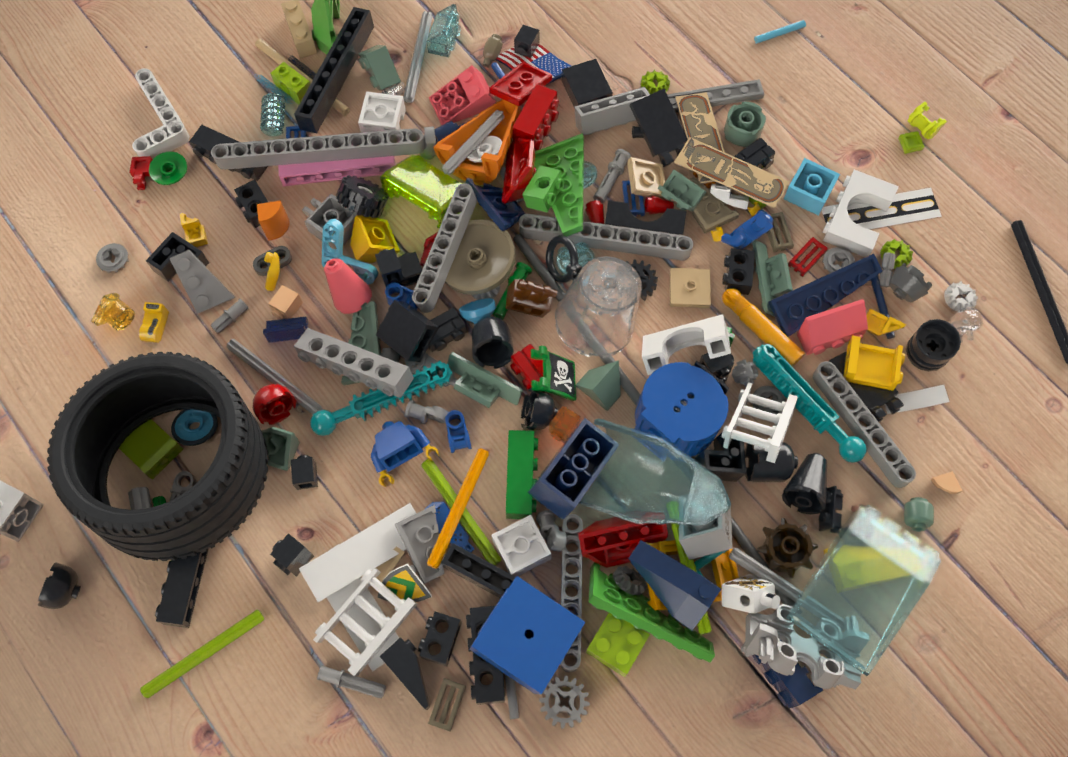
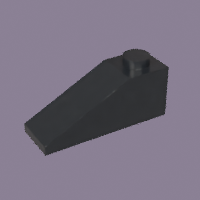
(406, 666)

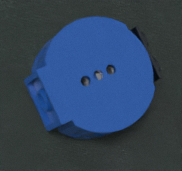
(683, 406)

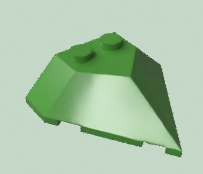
(322, 18)

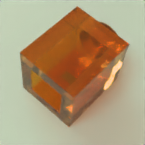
(564, 424)

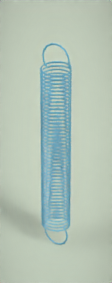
(268, 83)

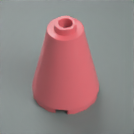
(346, 287)

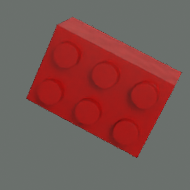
(537, 116)

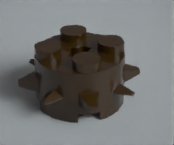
(795, 539)

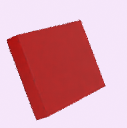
(519, 83)

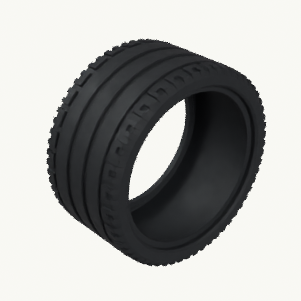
(115, 406)

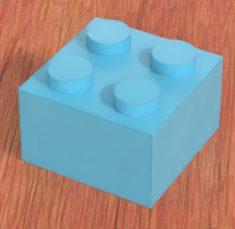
(811, 186)

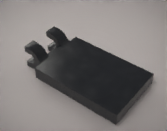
(659, 125)
(872, 396)

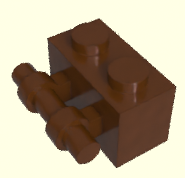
(529, 298)

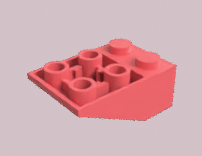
(462, 97)

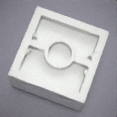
(381, 112)
(521, 546)

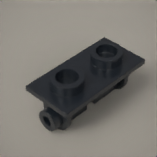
(829, 518)

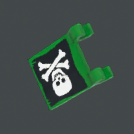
(557, 374)

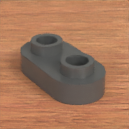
(259, 262)

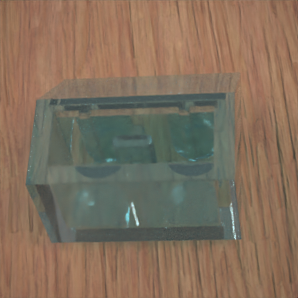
(444, 32)

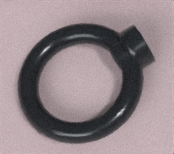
(572, 268)

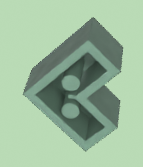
(380, 65)

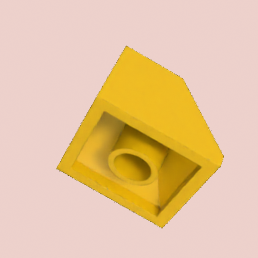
(371, 237)

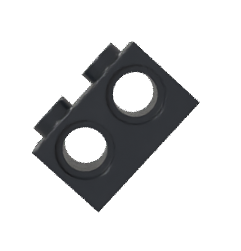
(256, 196)
(742, 271)
(446, 640)

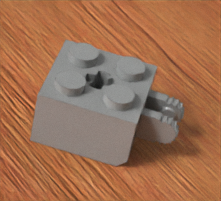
(325, 211)

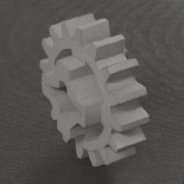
(556, 709)

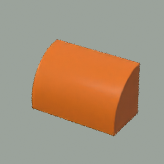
(273, 219)

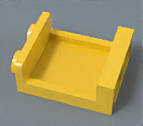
(873, 365)

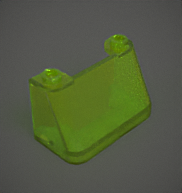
(421, 185)

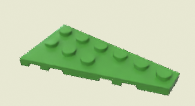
(568, 158)
(634, 609)

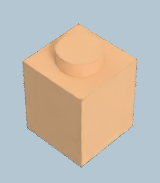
(285, 303)

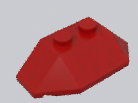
(518, 169)
(614, 539)

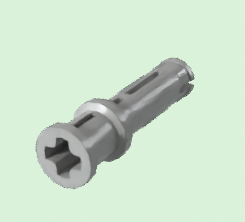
(615, 169)

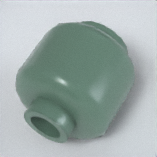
(919, 514)

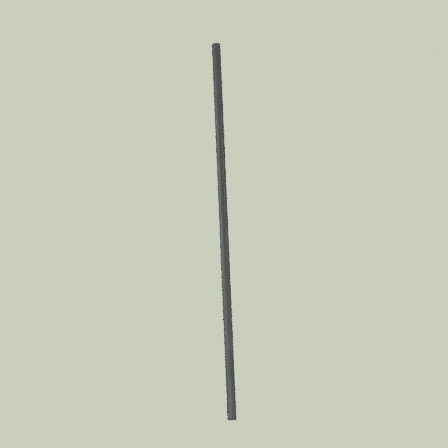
(633, 393)

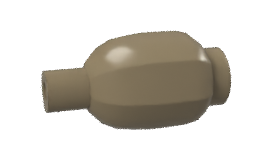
(492, 49)

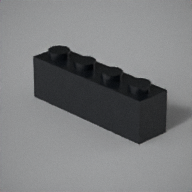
(207, 138)
(477, 570)
(180, 590)

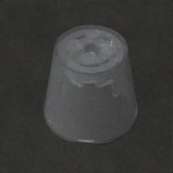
(600, 308)

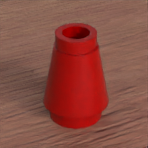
(657, 205)
(595, 212)

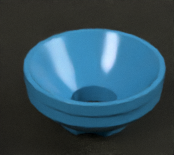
(477, 309)

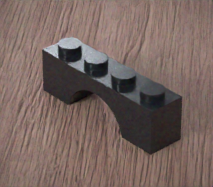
(670, 222)

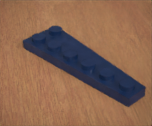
(822, 293)

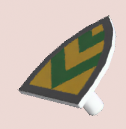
(406, 584)

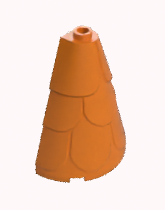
(491, 164)

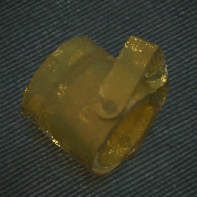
(114, 312)

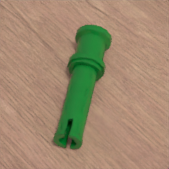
(521, 272)

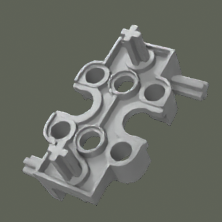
(763, 638)

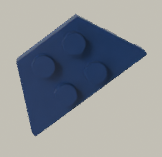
(490, 198)

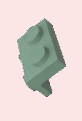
(682, 191)

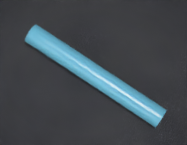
(780, 31)

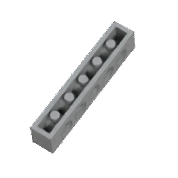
(354, 362)

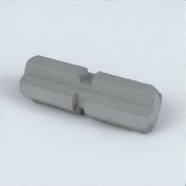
(887, 265)

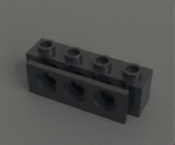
(482, 693)

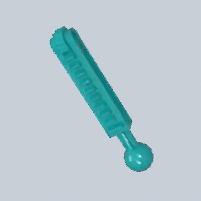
(809, 402)
(325, 422)

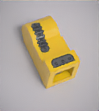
(153, 322)

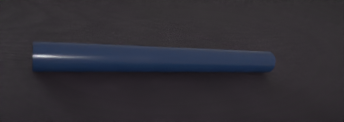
(881, 301)

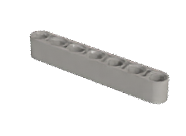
(445, 256)
(873, 428)
(572, 580)

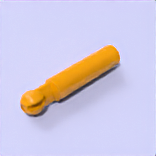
(762, 326)

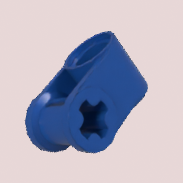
(404, 294)
(457, 435)

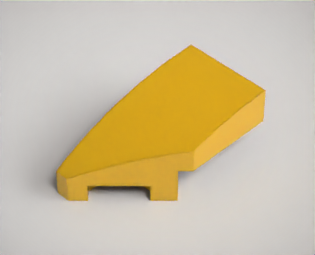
(193, 230)
(880, 324)

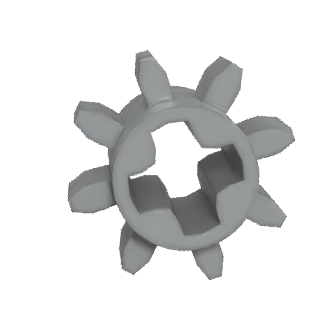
(745, 372)

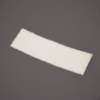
(922, 398)

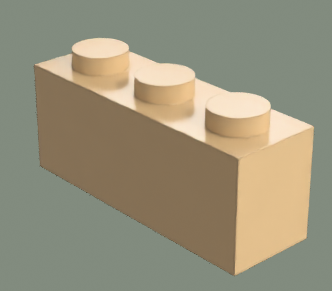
(299, 28)

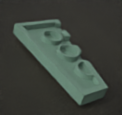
(364, 331)

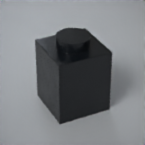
(526, 41)
(304, 472)

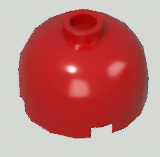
(273, 403)

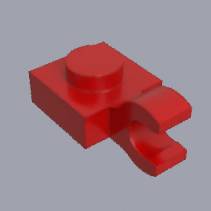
(139, 170)

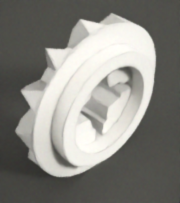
(960, 303)

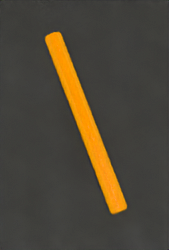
(458, 508)

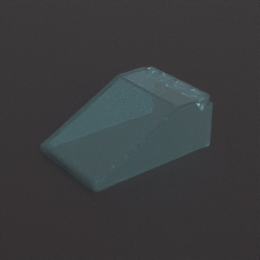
(865, 588)

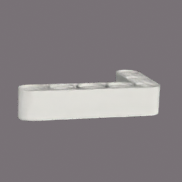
(172, 133)

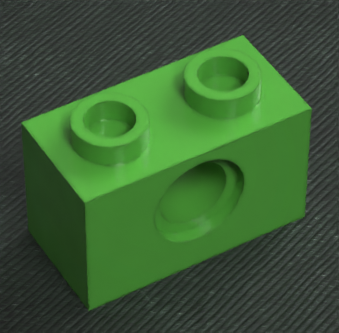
(543, 188)

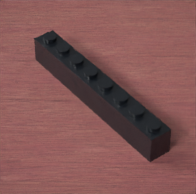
(334, 70)

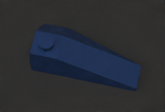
(677, 586)

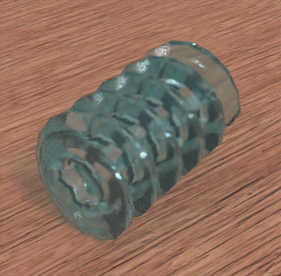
(272, 114)

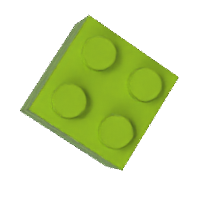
(617, 644)

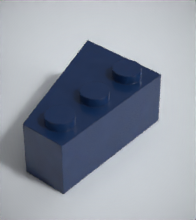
(793, 688)

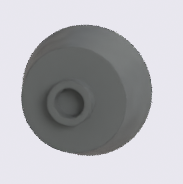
(909, 283)

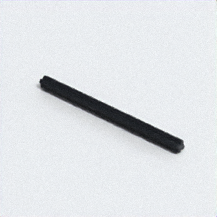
(1042, 286)

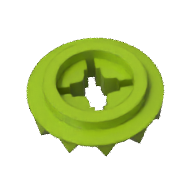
(647, 82)
(905, 252)

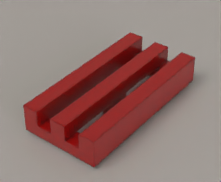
(798, 267)

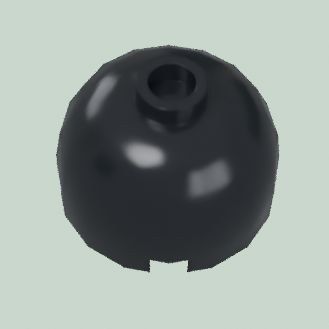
(538, 410)
(59, 587)

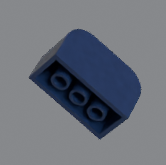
(573, 469)

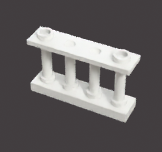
(776, 432)
(387, 625)

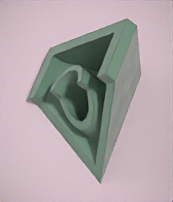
(602, 384)
(280, 447)

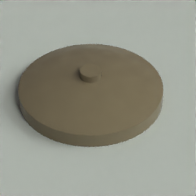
(482, 259)

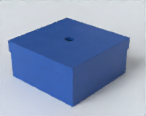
(527, 636)

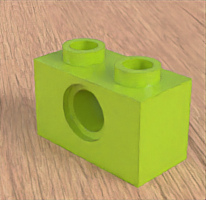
(290, 82)

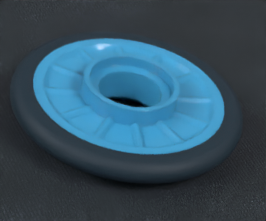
(193, 437)

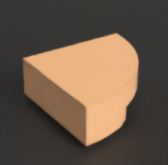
(947, 483)

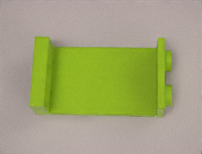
(150, 448)

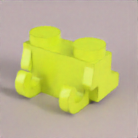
(927, 128)

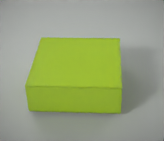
(911, 142)

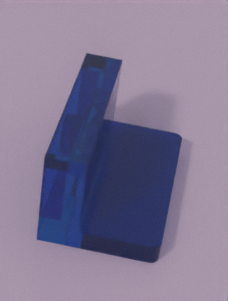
(285, 329)

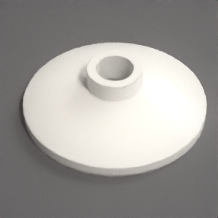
(489, 145)

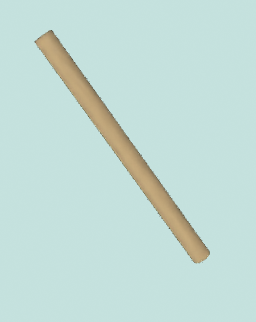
(278, 58)

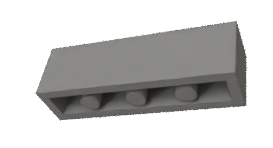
(607, 111)

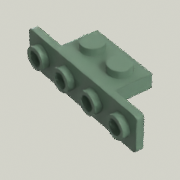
(772, 275)
(480, 383)

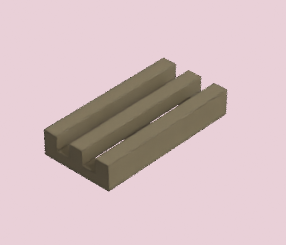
(775, 246)
(454, 685)

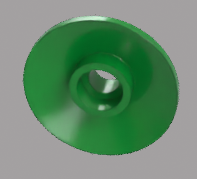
(166, 162)

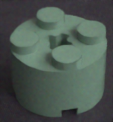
(744, 124)

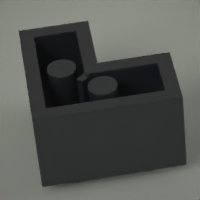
(173, 245)
(401, 270)
(725, 463)

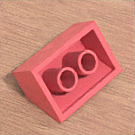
(833, 327)

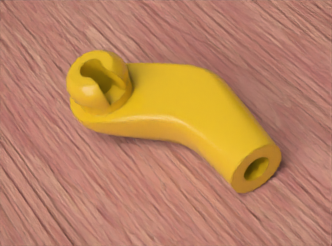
(273, 272)

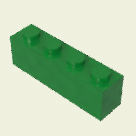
(520, 474)

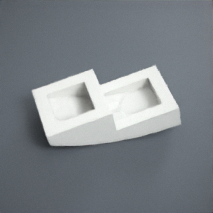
(723, 193)

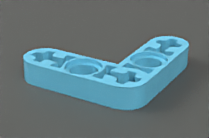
(360, 268)

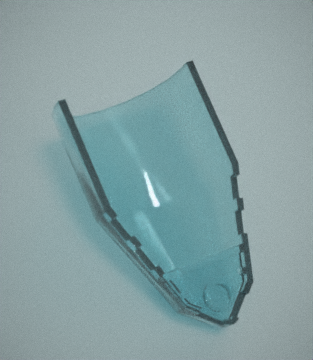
(654, 482)

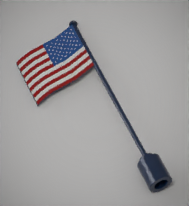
(541, 59)

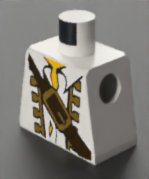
(749, 594)

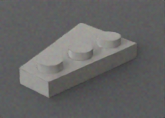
(200, 284)
(419, 537)

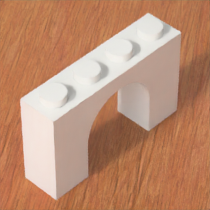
(859, 189)
(707, 332)

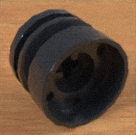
(933, 345)

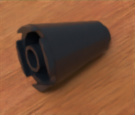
(808, 486)

